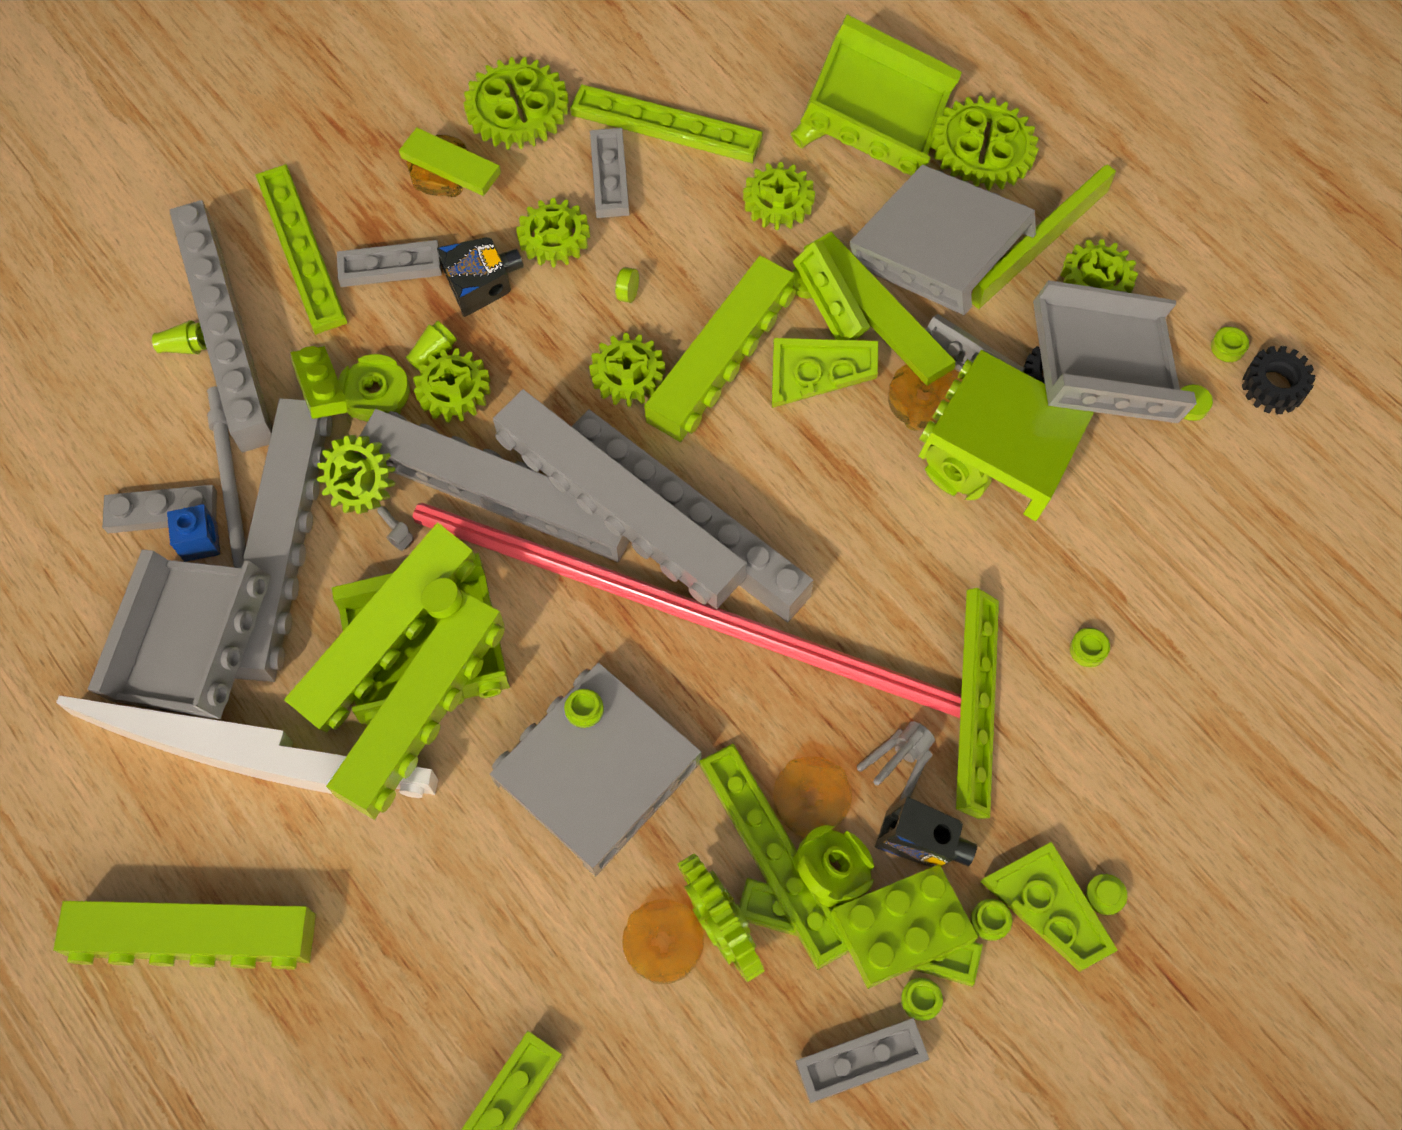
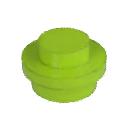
(584, 708)
(1106, 894)
(991, 919)
(921, 999)

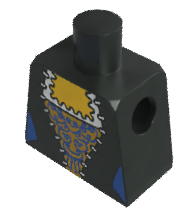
(478, 272)
(924, 835)

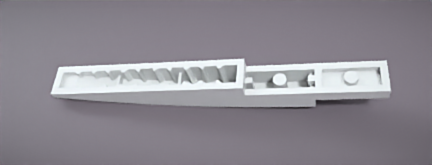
(230, 746)

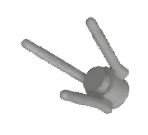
(910, 745)

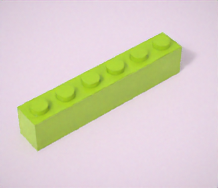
(719, 349)
(378, 631)
(416, 707)
(185, 933)

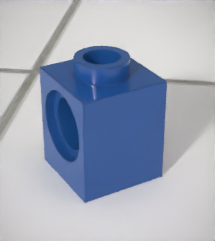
(193, 533)

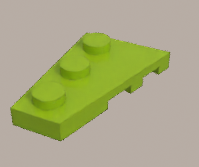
(819, 366)
(1053, 905)

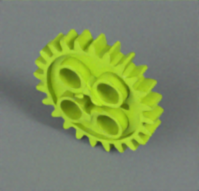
(495, 112)
(1008, 148)
(720, 917)

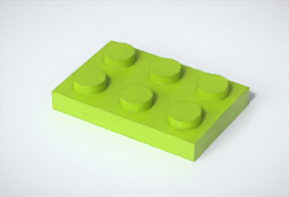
(903, 925)

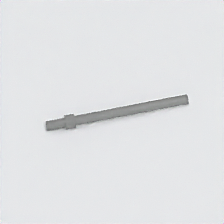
(218, 424)

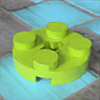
(362, 375)
(955, 475)
(821, 878)

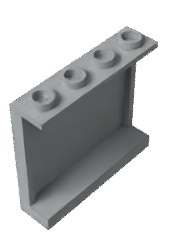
(941, 236)
(1108, 352)
(180, 635)
(599, 780)

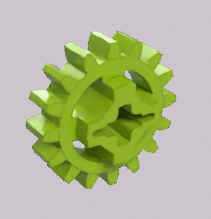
(778, 196)
(553, 232)
(1100, 268)
(627, 369)
(452, 385)
(368, 483)

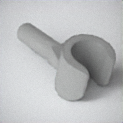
(400, 535)

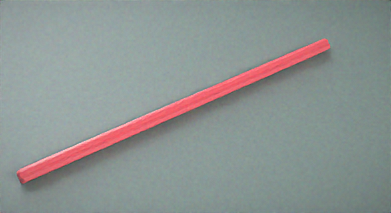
(692, 610)

